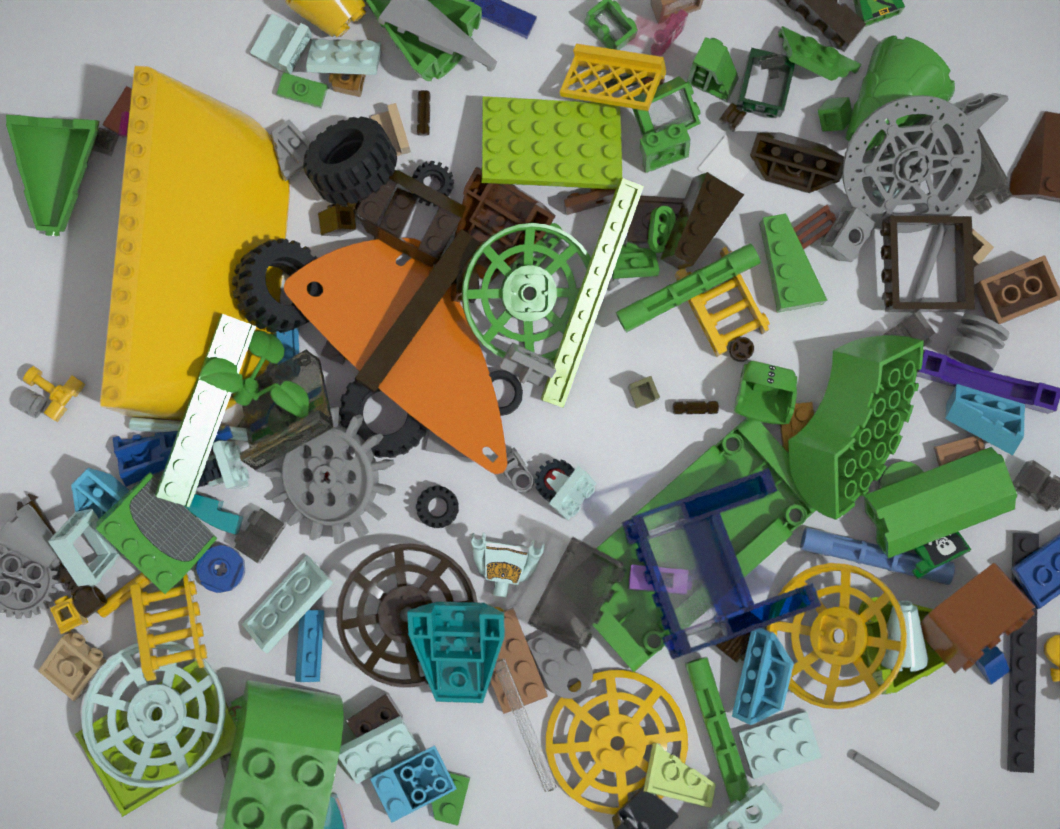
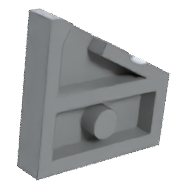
(289, 148)

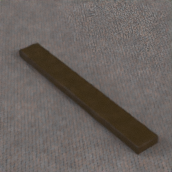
(417, 311)

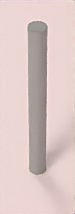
(929, 264)
(896, 781)

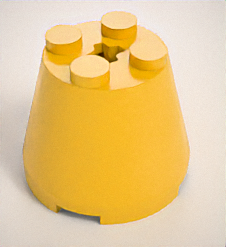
(329, 15)

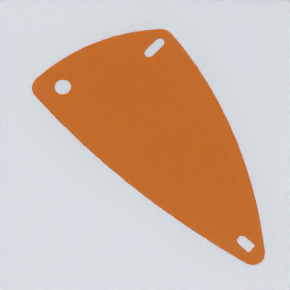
(441, 371)

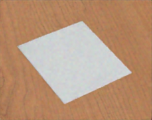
(728, 162)

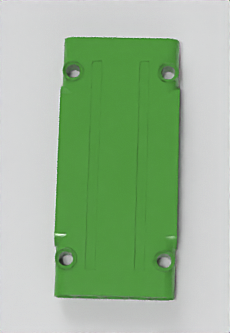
(752, 529)

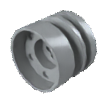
(978, 340)

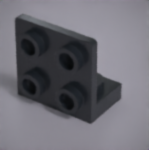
(644, 812)

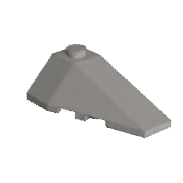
(977, 111)

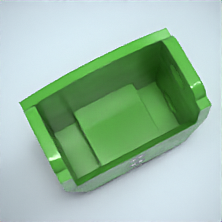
(766, 393)

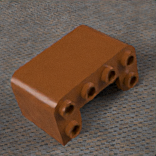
(976, 618)

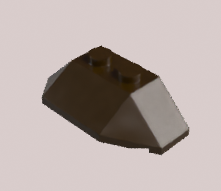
(796, 161)

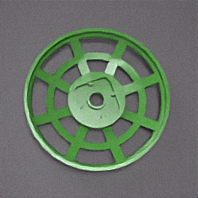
(517, 280)

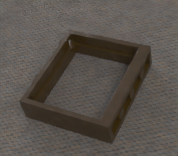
(963, 260)

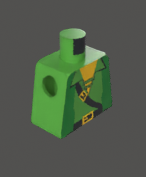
(877, 10)

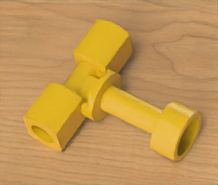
(58, 395)

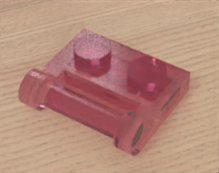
(664, 38)

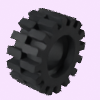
(438, 172)
(437, 521)

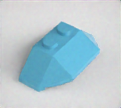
(96, 491)
(763, 678)

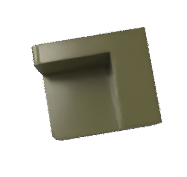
(643, 392)

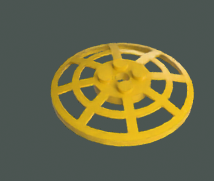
(854, 641)
(607, 728)

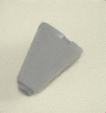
(29, 537)

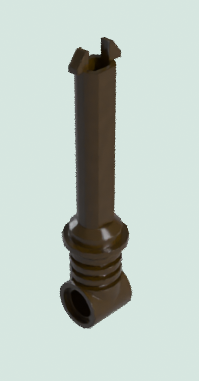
(86, 598)

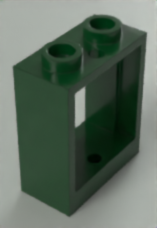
(751, 106)

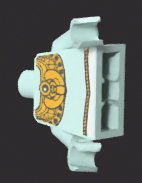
(504, 562)

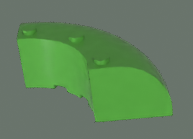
(856, 421)

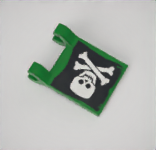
(939, 552)

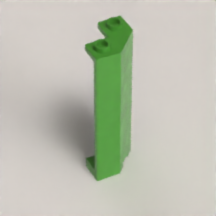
(940, 501)

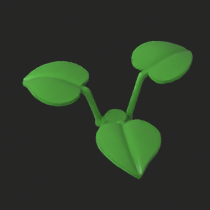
(224, 376)

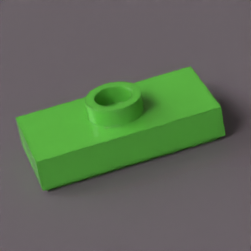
(302, 90)

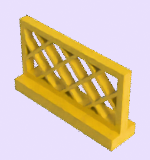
(617, 63)

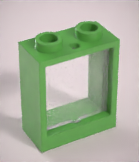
(669, 106)

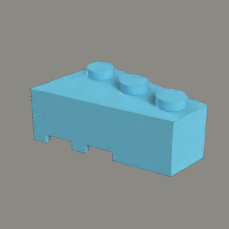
(987, 417)

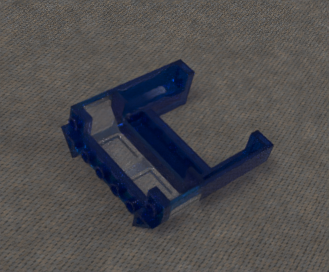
(698, 571)

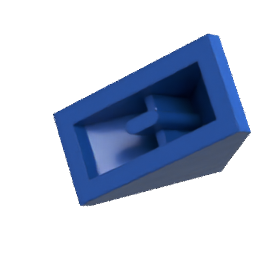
(992, 664)

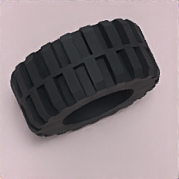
(350, 160)
(252, 288)
(391, 444)

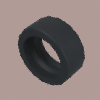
(505, 375)

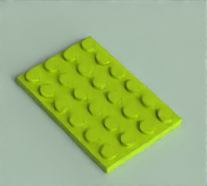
(551, 143)
(131, 797)

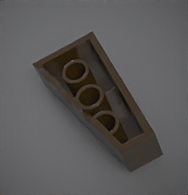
(828, 19)
(699, 219)

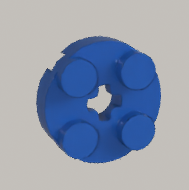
(233, 563)

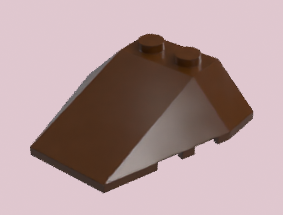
(1039, 166)
(496, 207)

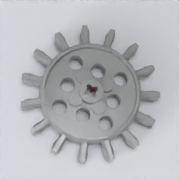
(333, 477)

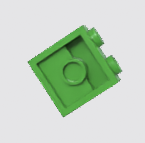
(664, 147)

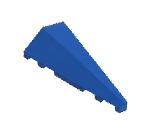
(149, 454)

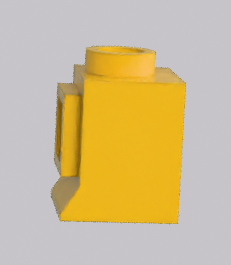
(66, 625)

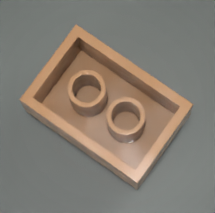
(1018, 291)

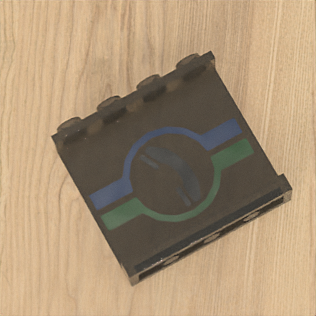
(277, 431)

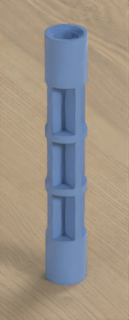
(869, 554)

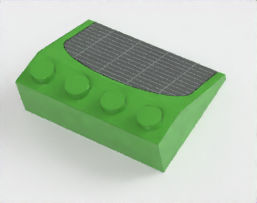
(155, 534)

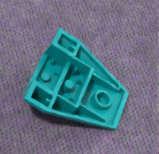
(457, 647)

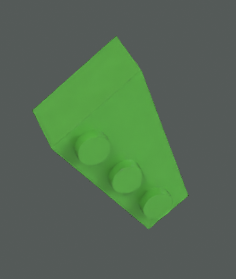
(714, 70)

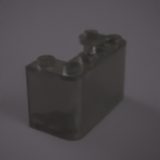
(577, 594)

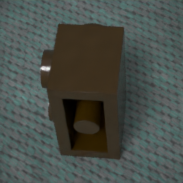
(374, 715)

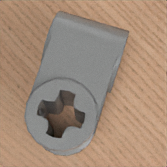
(516, 469)

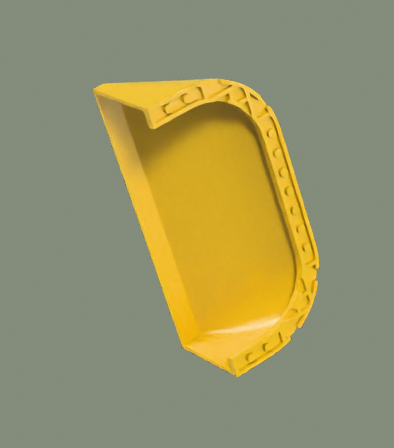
(192, 204)

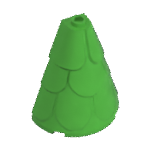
(423, 58)
(897, 71)
(52, 165)

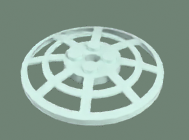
(141, 720)

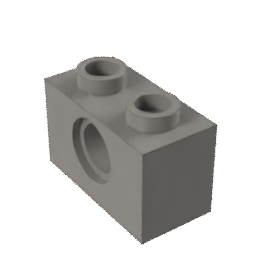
(837, 240)

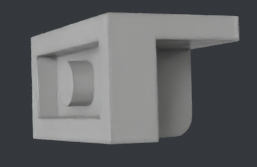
(527, 365)

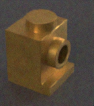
(352, 86)

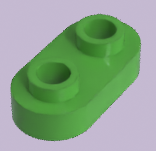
(660, 229)

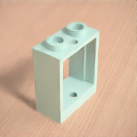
(63, 541)

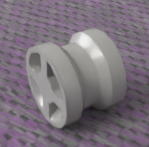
(31, 403)

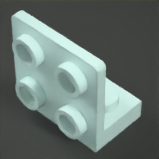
(281, 43)

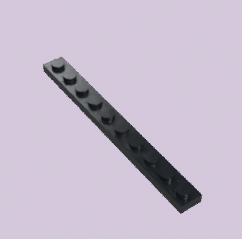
(1022, 674)

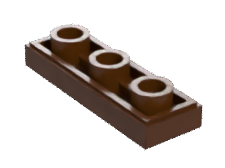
(592, 199)

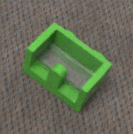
(611, 24)

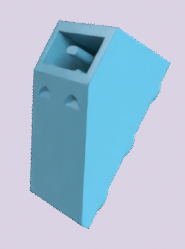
(413, 783)

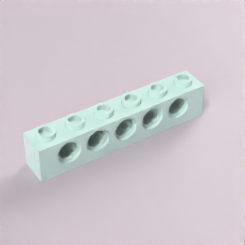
(756, 796)

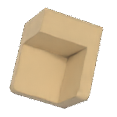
(981, 248)

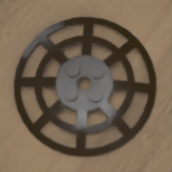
(390, 607)

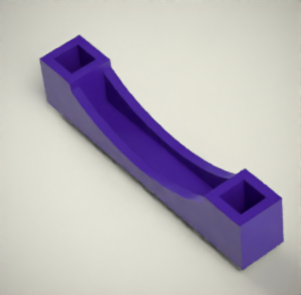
(950, 372)

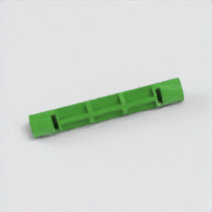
(688, 287)
(718, 728)

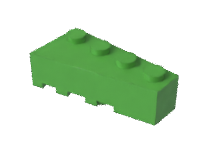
(788, 266)

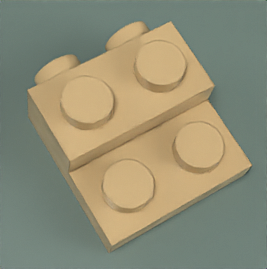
(72, 665)

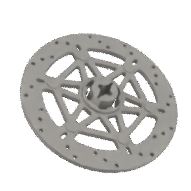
(912, 154)

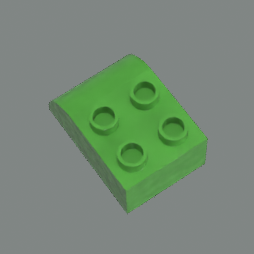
(282, 759)

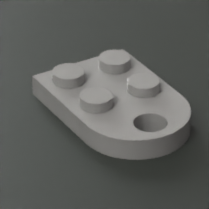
(561, 664)

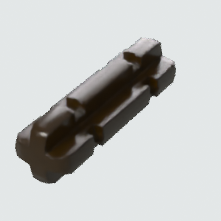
(423, 113)
(695, 407)

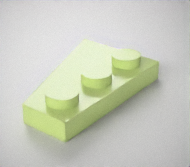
(676, 780)

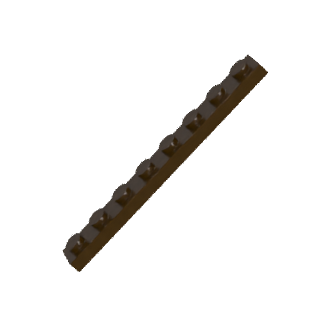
(394, 221)

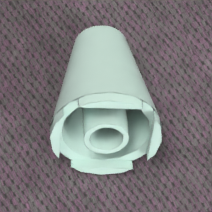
(915, 653)

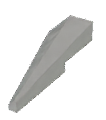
(434, 29)

